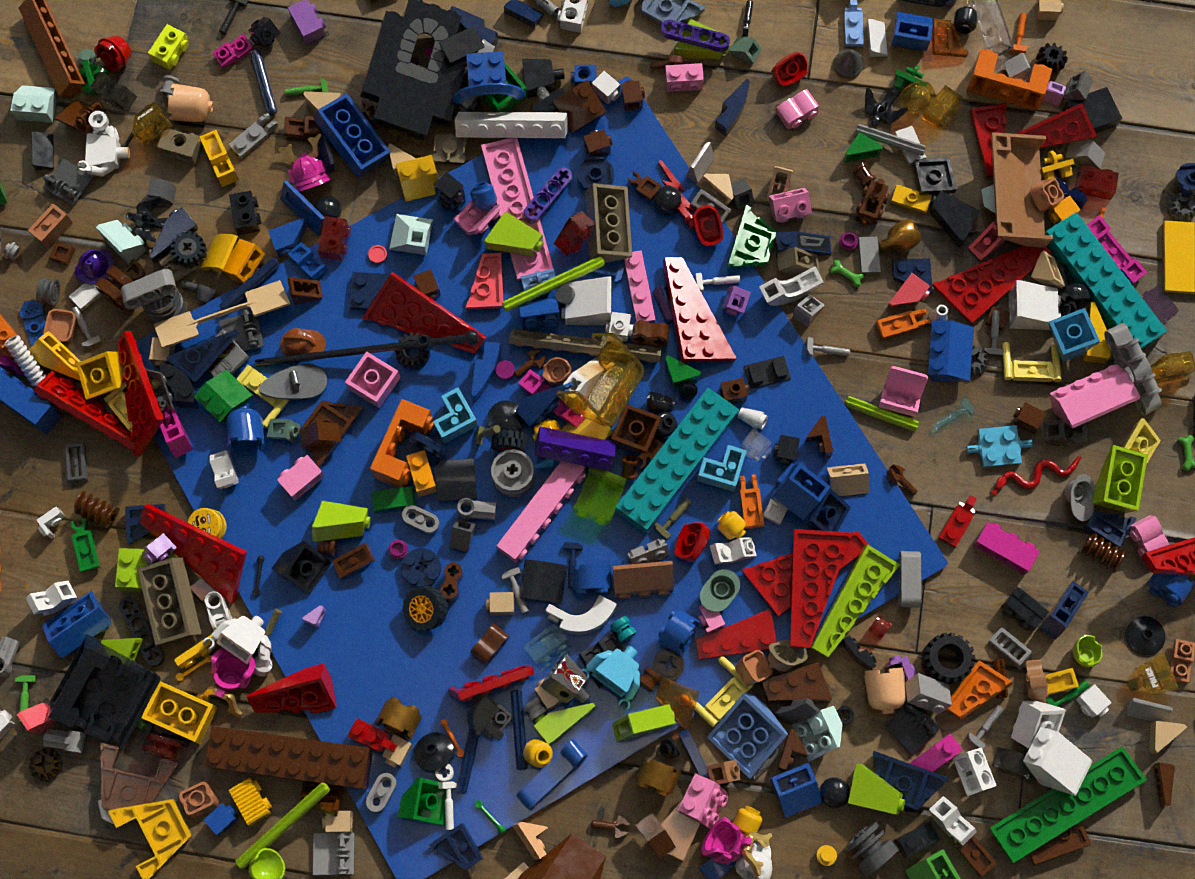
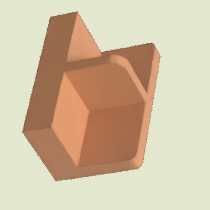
(50, 226)

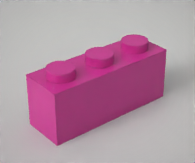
(1006, 548)

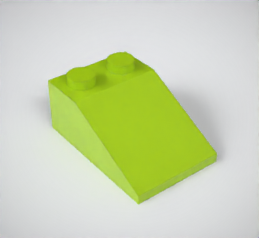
(1121, 480)
(127, 569)

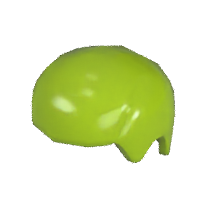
(1087, 651)

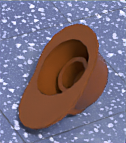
(302, 341)

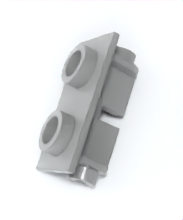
(656, 551)

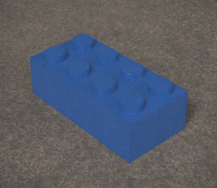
(351, 135)
(27, 403)

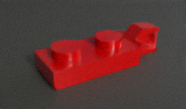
(958, 522)
(371, 736)

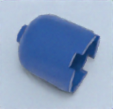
(244, 431)

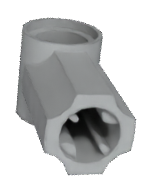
(479, 509)
(8, 650)
(69, 741)

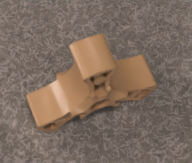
(1036, 681)

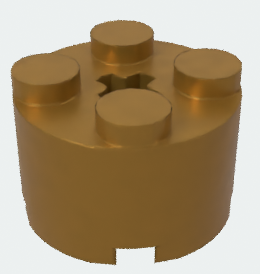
(399, 718)
(658, 776)

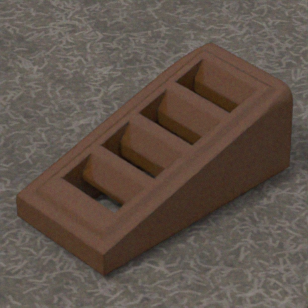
(1164, 779)

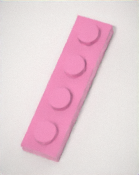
(639, 287)

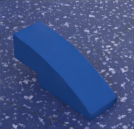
(485, 369)

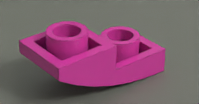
(231, 53)

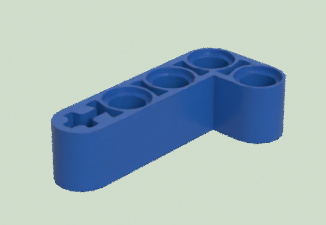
(554, 773)

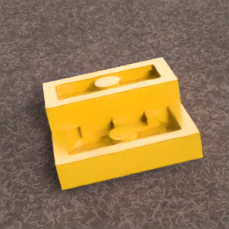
(218, 252)

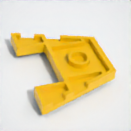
(162, 827)

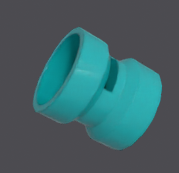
(623, 629)

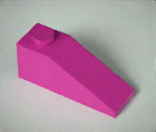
(174, 433)
(938, 754)

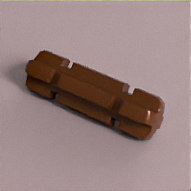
(999, 665)

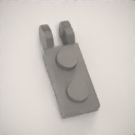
(253, 136)

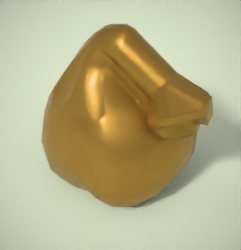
(901, 237)

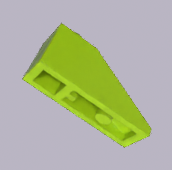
(558, 723)

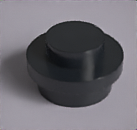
(687, 390)

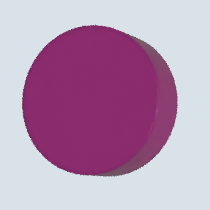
(505, 370)

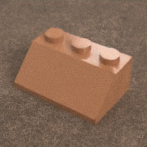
(643, 579)

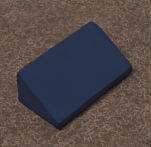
(523, 12)
(325, 154)
(663, 301)

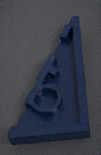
(198, 358)

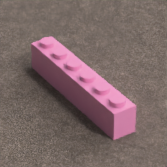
(540, 510)

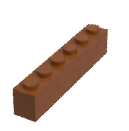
(52, 47)

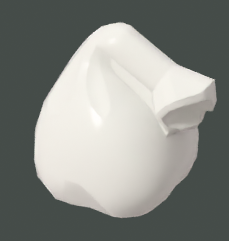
(760, 854)

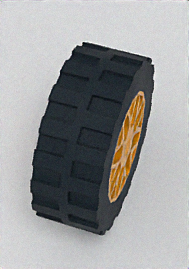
(425, 608)

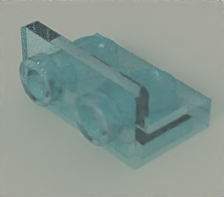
(548, 647)

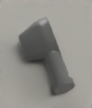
(203, 292)

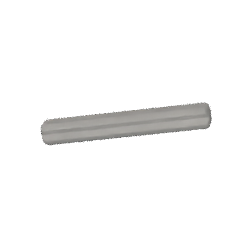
(891, 140)

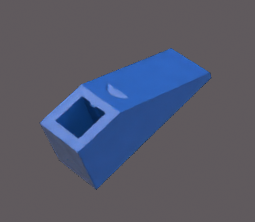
(537, 406)

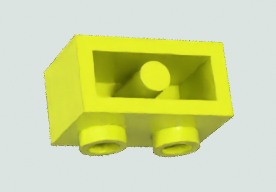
(168, 47)

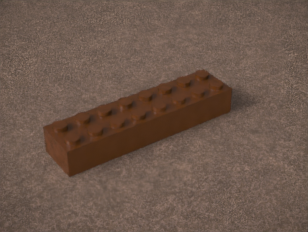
(289, 757)

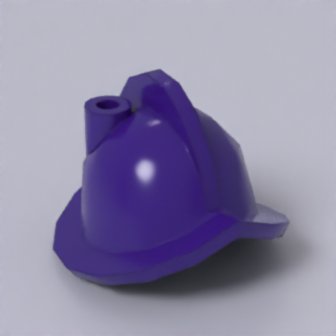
(93, 266)

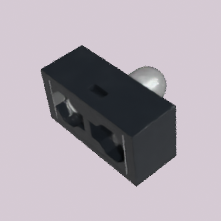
(546, 103)

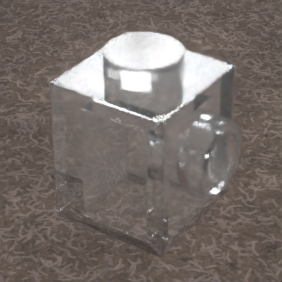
(756, 445)

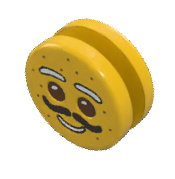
(209, 521)

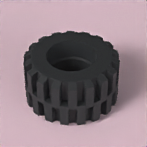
(956, 644)

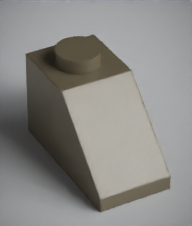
(796, 261)

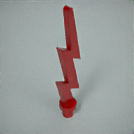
(685, 206)

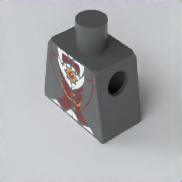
(566, 681)

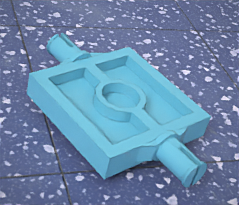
(999, 446)

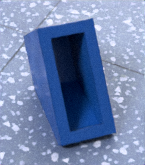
(287, 236)

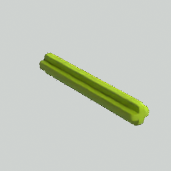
(882, 413)

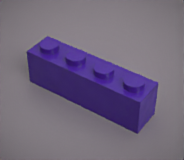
(575, 448)

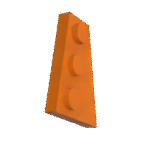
(977, 689)

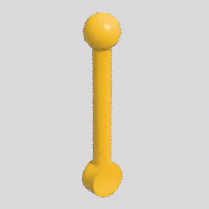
(180, 676)

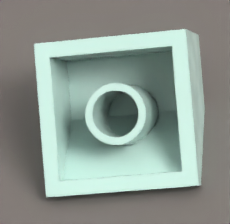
(34, 104)
(121, 240)

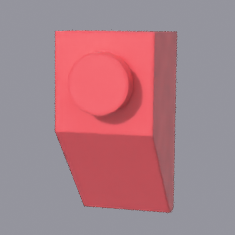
(986, 242)
(910, 292)
(36, 719)

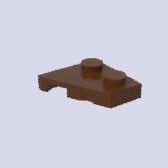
(330, 802)

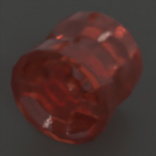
(880, 626)

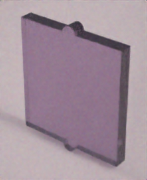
(1160, 303)

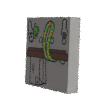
(229, 359)

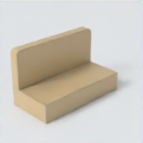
(849, 479)

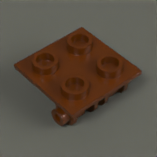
(78, 114)

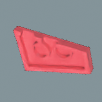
(488, 284)

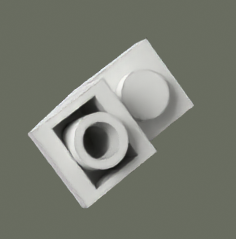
(733, 551)

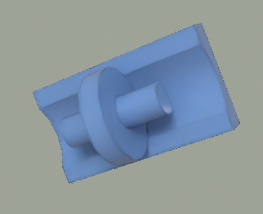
(536, 278)

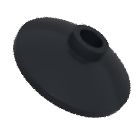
(1136, 635)
(439, 757)

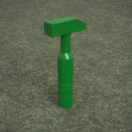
(1069, 695)

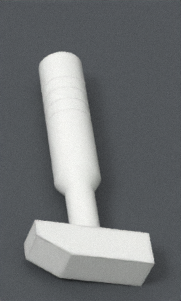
(716, 281)
(448, 803)

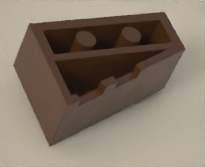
(797, 684)

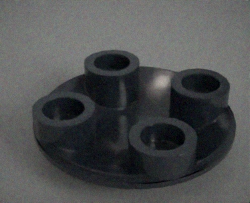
(505, 416)

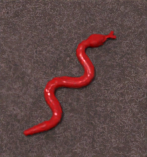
(1037, 474)

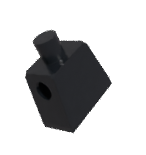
(540, 74)

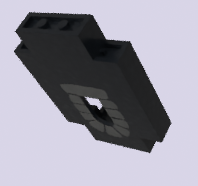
(406, 93)

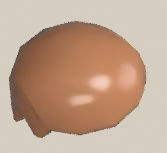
(556, 371)

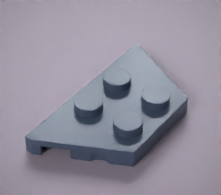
(671, 10)

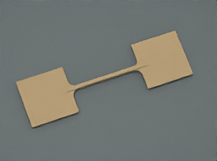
(184, 327)

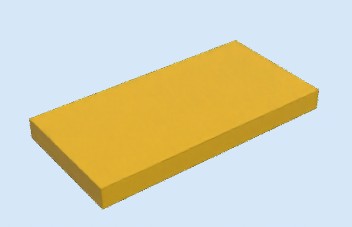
(1179, 257)

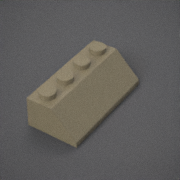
(610, 211)
(169, 601)

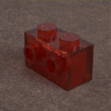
(1097, 182)
(574, 233)
(334, 238)

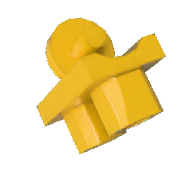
(1064, 167)

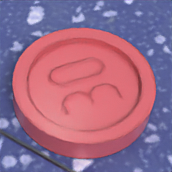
(377, 254)

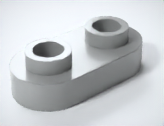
(421, 519)
(381, 792)

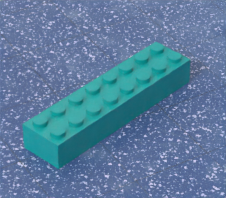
(1108, 286)
(676, 461)

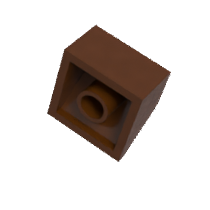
(580, 105)
(635, 429)

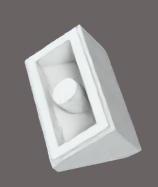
(876, 38)

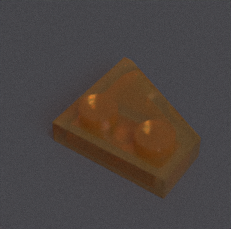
(946, 40)
(681, 700)

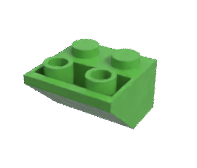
(933, 867)

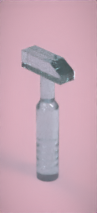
(955, 414)

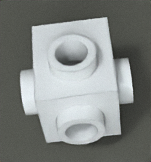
(620, 326)

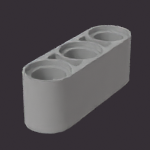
(148, 289)
(909, 579)

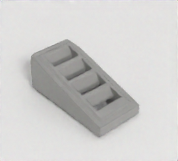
(1006, 652)

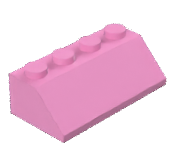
(1094, 396)

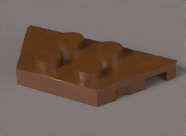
(334, 413)

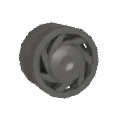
(48, 291)

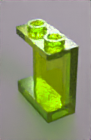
(599, 496)

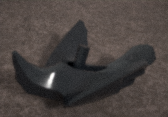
(883, 110)
(144, 218)

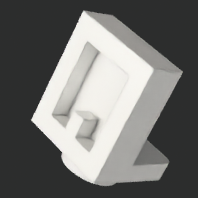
(50, 519)

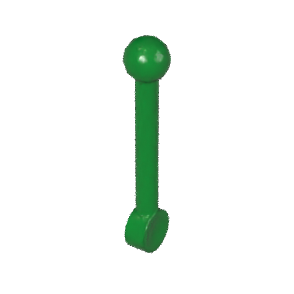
(478, 804)

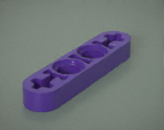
(695, 33)
(547, 195)

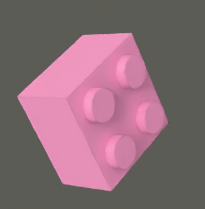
(372, 379)

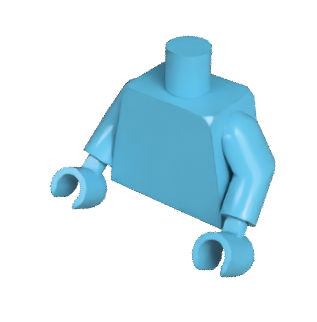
(617, 672)

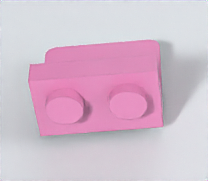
(475, 220)
(903, 391)
(703, 800)

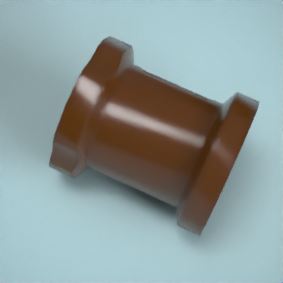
(864, 174)
(629, 467)

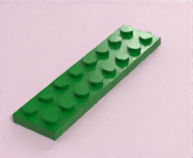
(1060, 811)

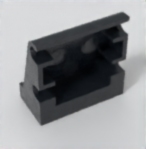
(103, 692)

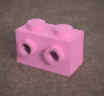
(684, 77)
(790, 205)
(300, 477)

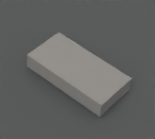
(869, 255)

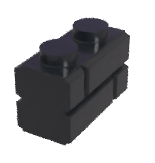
(1024, 609)

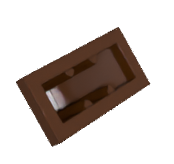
(304, 290)
(320, 434)

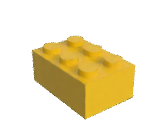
(179, 712)

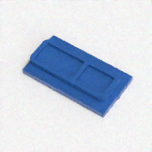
(302, 208)

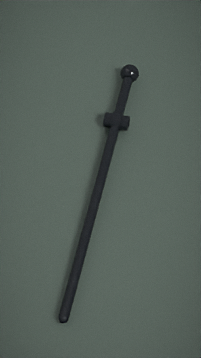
(423, 342)

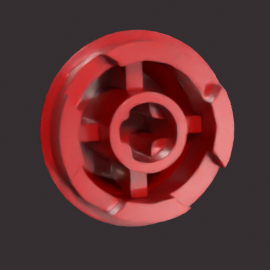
(113, 52)

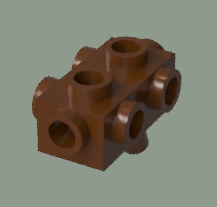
(875, 196)

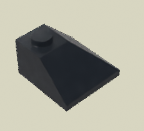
(302, 566)

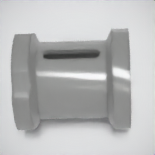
(166, 89)

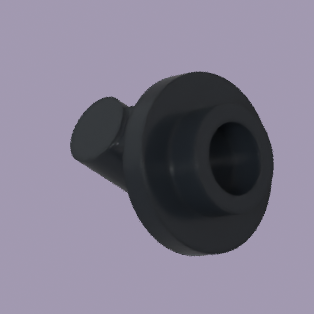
(668, 748)

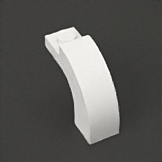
(790, 290)
(585, 623)

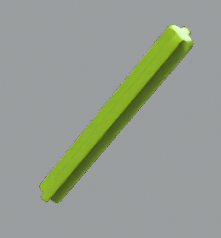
(553, 283)
(283, 824)

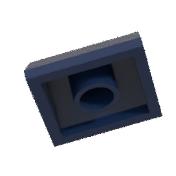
(829, 513)

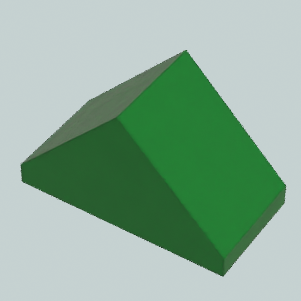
(862, 148)
(680, 372)

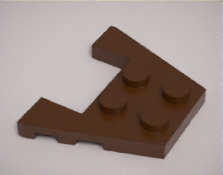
(126, 788)

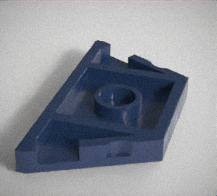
(912, 781)

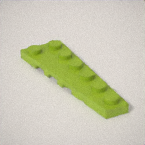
(861, 586)

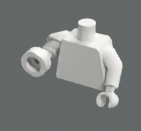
(102, 150)
(242, 639)

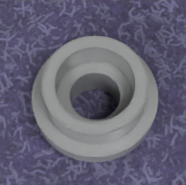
(11, 250)

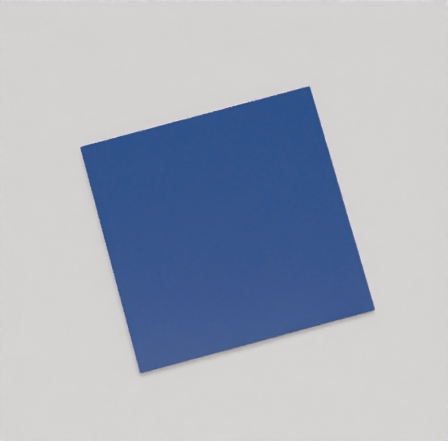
(364, 630)

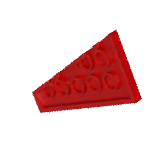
(414, 312)
(206, 554)

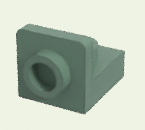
(283, 430)

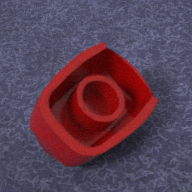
(790, 69)
(708, 225)
(691, 541)

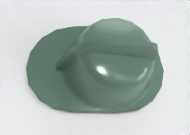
(719, 590)

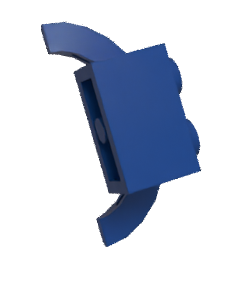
(486, 76)

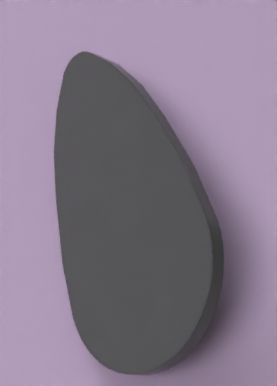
(295, 383)

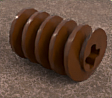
(94, 511)
(1103, 552)

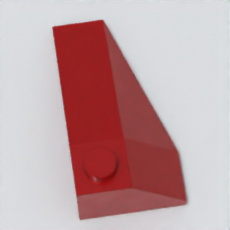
(303, 690)

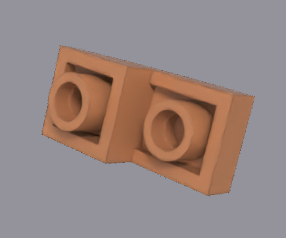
(1181, 660)

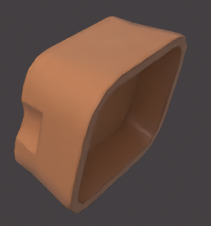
(1046, 194)
(61, 325)
(753, 668)
(199, 799)

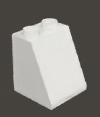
(590, 302)
(1032, 306)
(1057, 762)

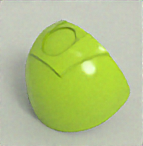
(266, 865)

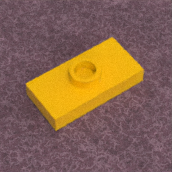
(911, 199)
(1061, 681)

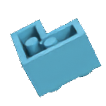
(459, 417)
(723, 474)

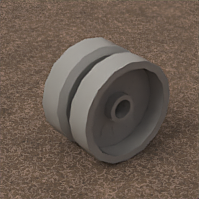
(523, 469)

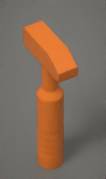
(1018, 48)

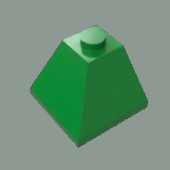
(423, 802)

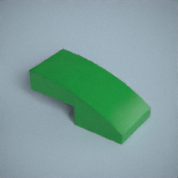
(393, 498)

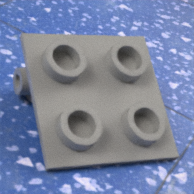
(333, 853)

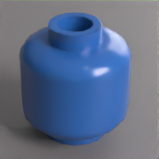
(483, 196)

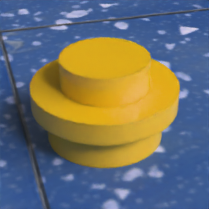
(826, 855)

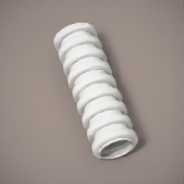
(25, 360)

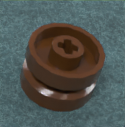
(112, 290)

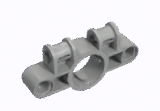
(1132, 359)

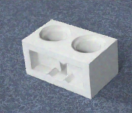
(576, 11)
(974, 771)

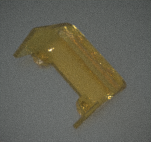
(614, 387)

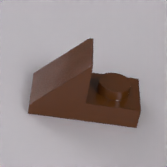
(821, 432)
(794, 746)
(655, 835)

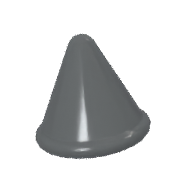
(848, 63)

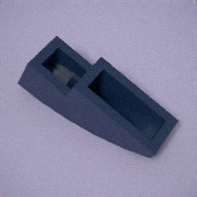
(469, 20)
(732, 109)

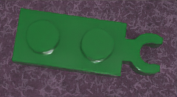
(85, 547)

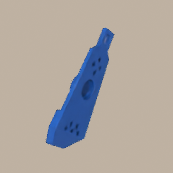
(33, 319)

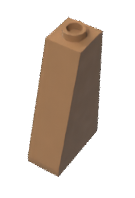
(681, 831)

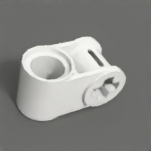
(217, 613)

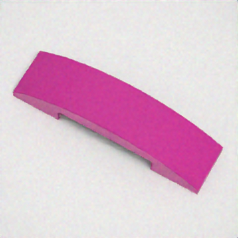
(1131, 268)
(534, 384)

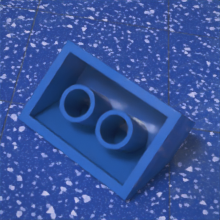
(950, 352)
(70, 626)

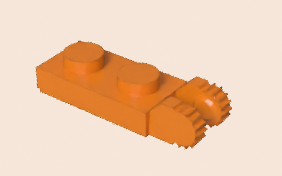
(901, 323)
(751, 504)

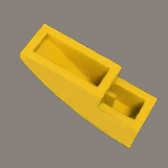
(219, 158)

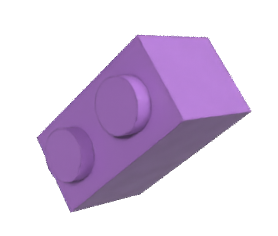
(306, 21)

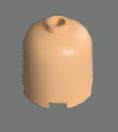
(189, 104)
(885, 690)

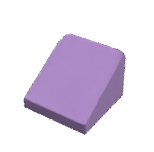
(1054, 93)
(315, 617)

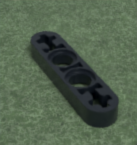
(142, 631)

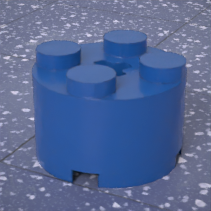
(591, 578)
(1170, 587)
(679, 631)

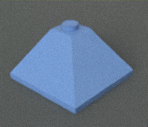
(748, 733)

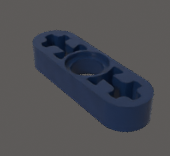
(693, 753)

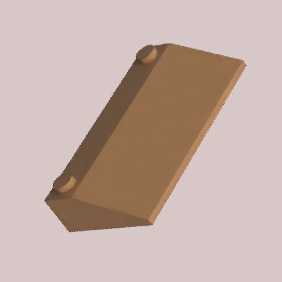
(1014, 173)

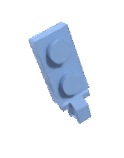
(853, 25)

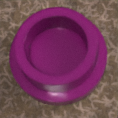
(848, 241)
(398, 549)

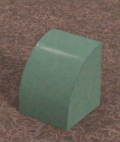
(745, 49)

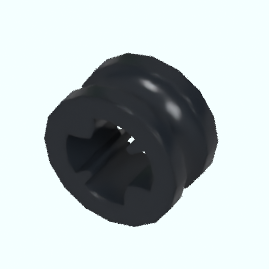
(850, 716)

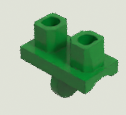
(90, 72)
(902, 77)

